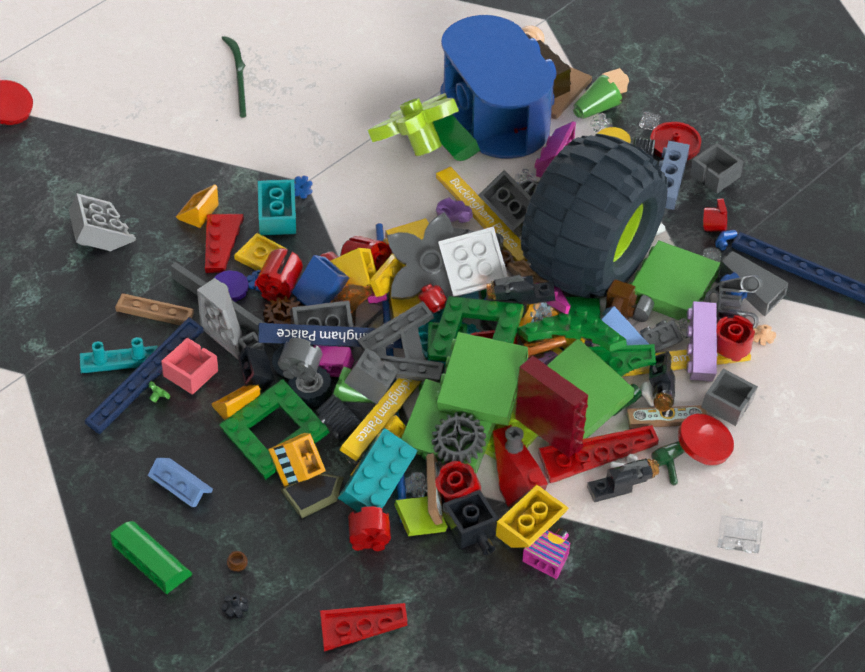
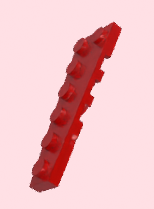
(596, 452)

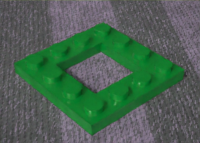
(506, 314)
(280, 395)

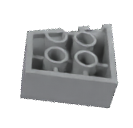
(98, 224)
(219, 316)

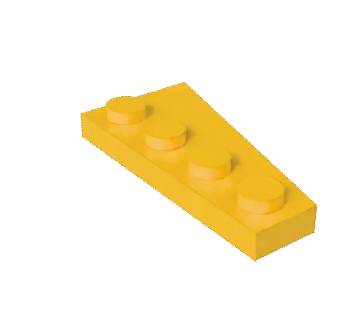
(384, 277)

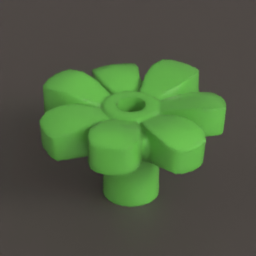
(157, 392)

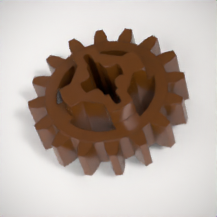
(279, 310)

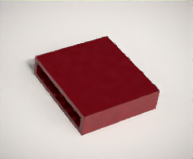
(551, 406)

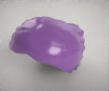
(454, 210)

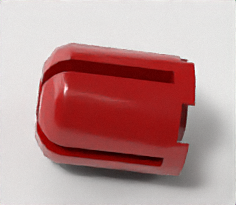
(379, 249)
(270, 276)

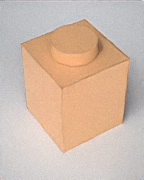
(619, 78)

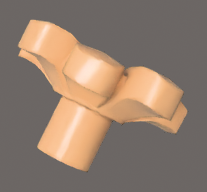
(763, 333)

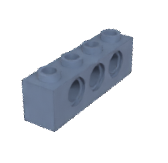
(673, 166)

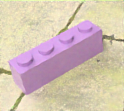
(702, 341)

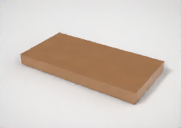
(579, 82)

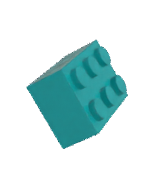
(276, 207)

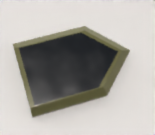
(313, 493)

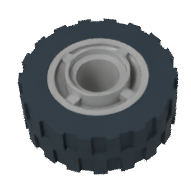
(314, 392)

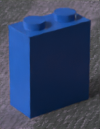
(319, 282)

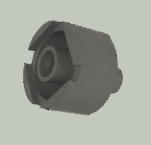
(300, 359)

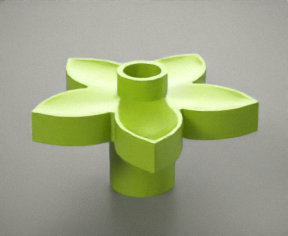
(416, 122)

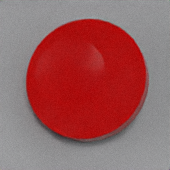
(15, 102)
(676, 132)
(705, 439)

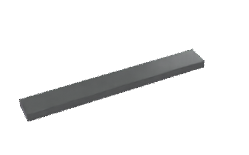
(193, 283)

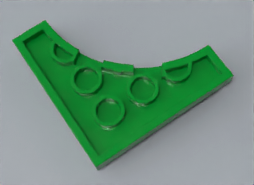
(574, 325)
(627, 358)

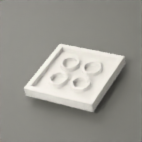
(472, 261)

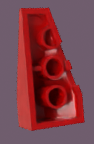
(516, 472)

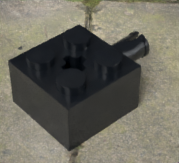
(471, 521)

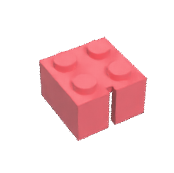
(189, 366)

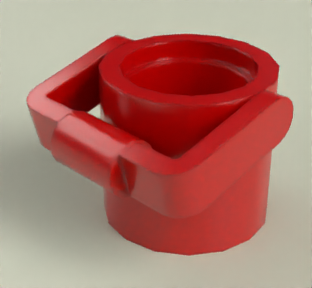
(715, 218)

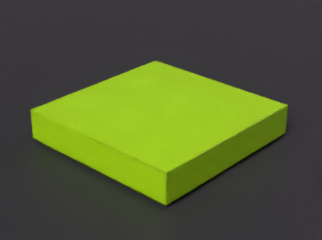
(416, 517)

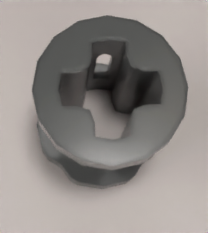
(514, 436)

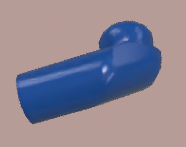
(723, 237)

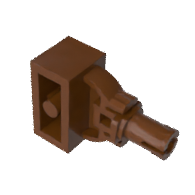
(622, 297)

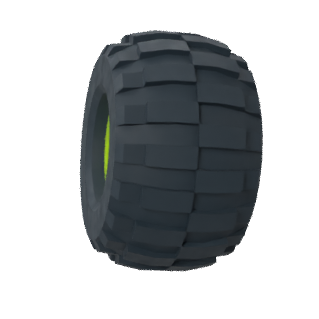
(594, 215)

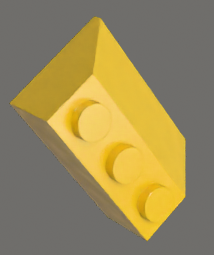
(529, 518)

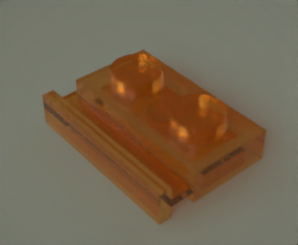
(354, 294)

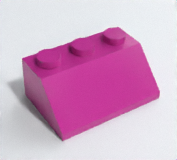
(560, 138)

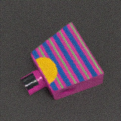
(548, 552)

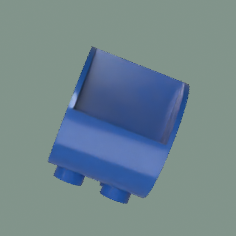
(498, 85)

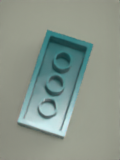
(378, 472)

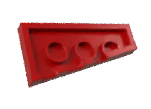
(220, 239)
(359, 623)

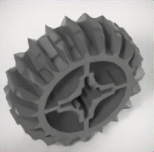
(466, 438)

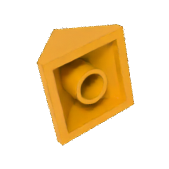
(199, 206)
(236, 400)

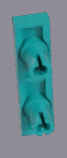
(115, 359)

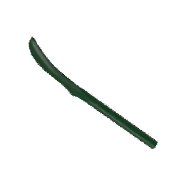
(239, 71)

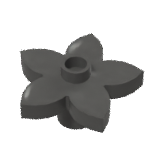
(422, 259)

